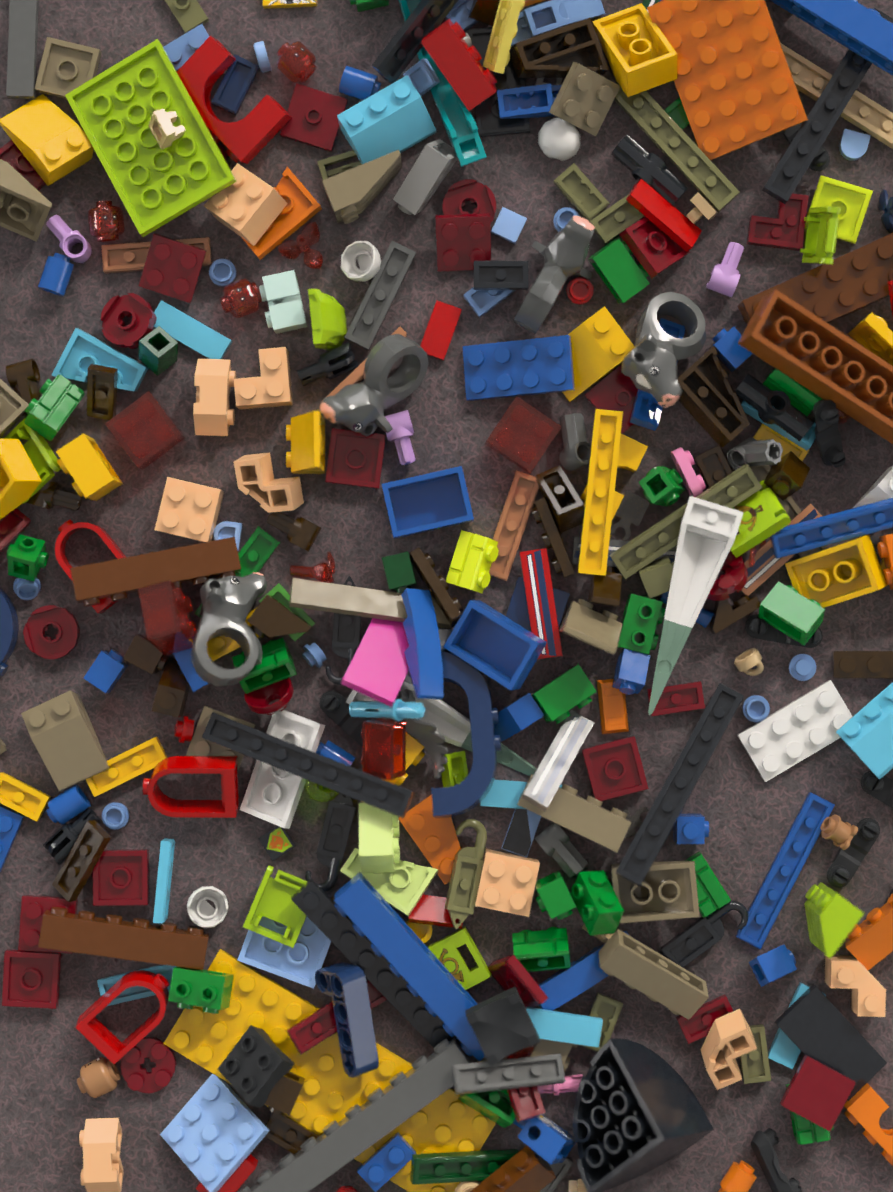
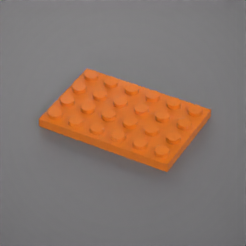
(729, 71)

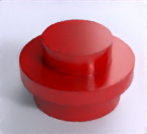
(579, 290)
(184, 729)

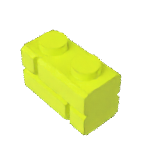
(472, 562)

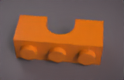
(867, 1109)

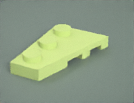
(399, 888)

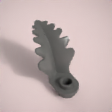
(426, 735)

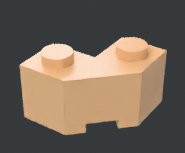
(212, 404)
(257, 479)
(867, 994)
(725, 1042)
(101, 1155)

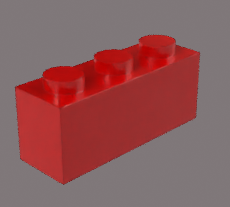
(460, 64)

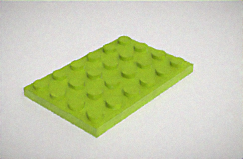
(116, 118)

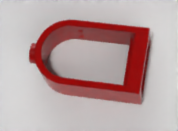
(66, 531)
(223, 765)
(101, 1037)

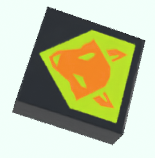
(277, 842)

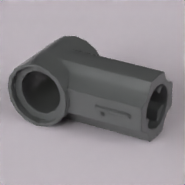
(576, 447)
(755, 453)
(557, 844)

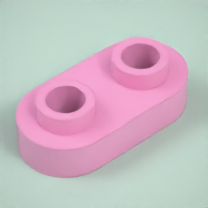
(683, 461)

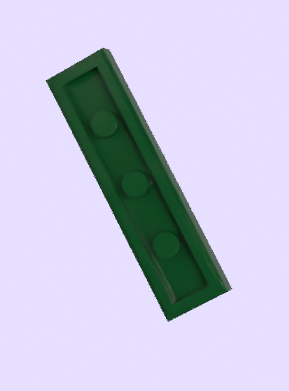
(457, 1166)

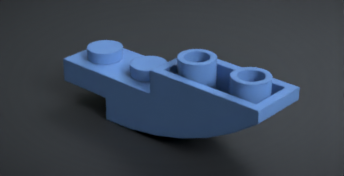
(554, 15)

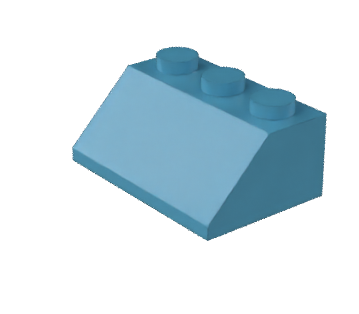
(387, 121)
(871, 733)

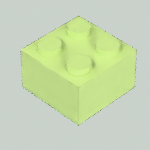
(376, 839)

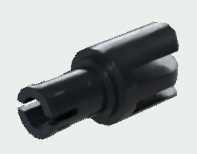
(329, 365)
(63, 840)

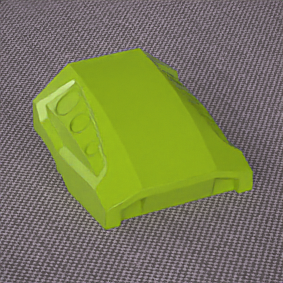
(327, 320)

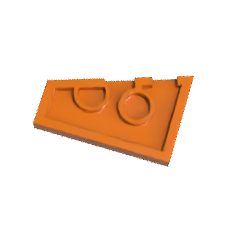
(298, 211)
(433, 837)

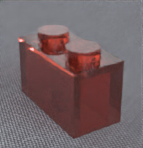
(384, 748)

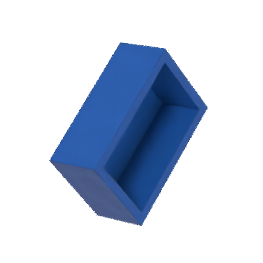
(427, 502)
(495, 644)

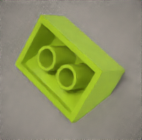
(829, 918)

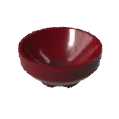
(259, 699)

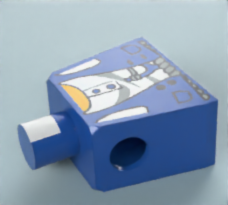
(553, 1142)

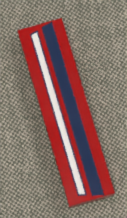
(541, 600)

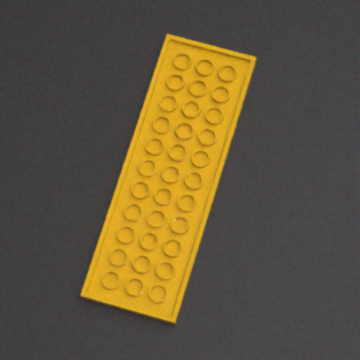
(327, 1089)

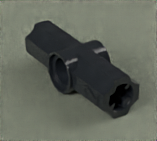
(649, 168)
(784, 415)

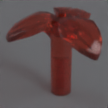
(309, 236)
(321, 572)

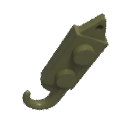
(466, 875)

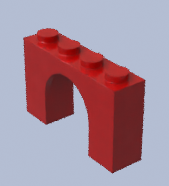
(242, 137)

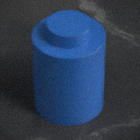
(359, 83)
(56, 274)
(335, 753)
(68, 805)

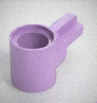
(68, 239)
(725, 275)
(401, 435)

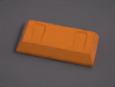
(612, 708)

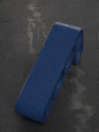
(352, 1016)

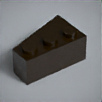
(554, 52)
(711, 400)

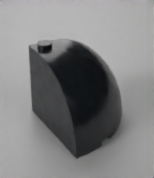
(632, 1115)

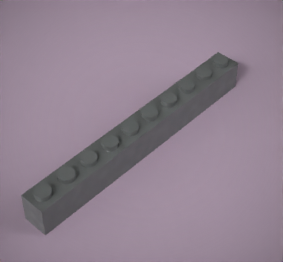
(364, 1123)

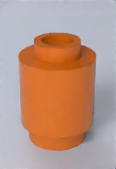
(738, 1178)

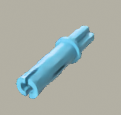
(398, 711)

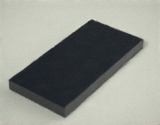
(487, 112)
(830, 1038)

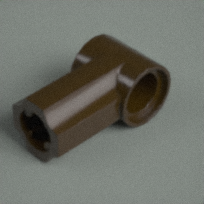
(24, 380)

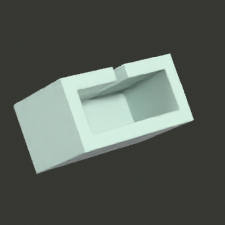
(284, 302)

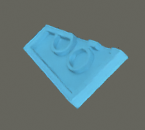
(86, 350)

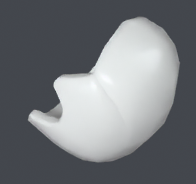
(559, 139)
(367, 257)
(202, 912)

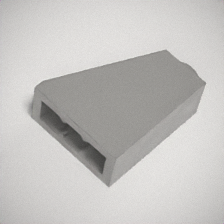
(425, 176)

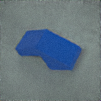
(517, 716)

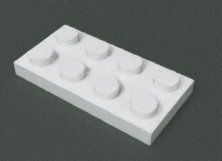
(795, 731)
(272, 791)

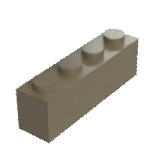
(583, 816)
(653, 974)

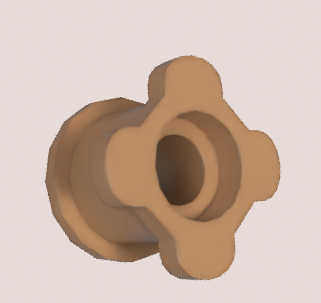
(838, 831)

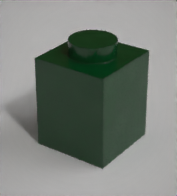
(158, 350)
(399, 571)

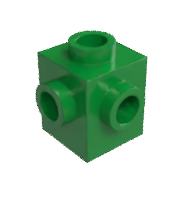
(654, 485)
(26, 552)

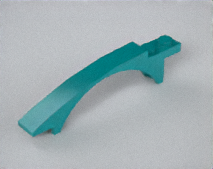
(454, 114)

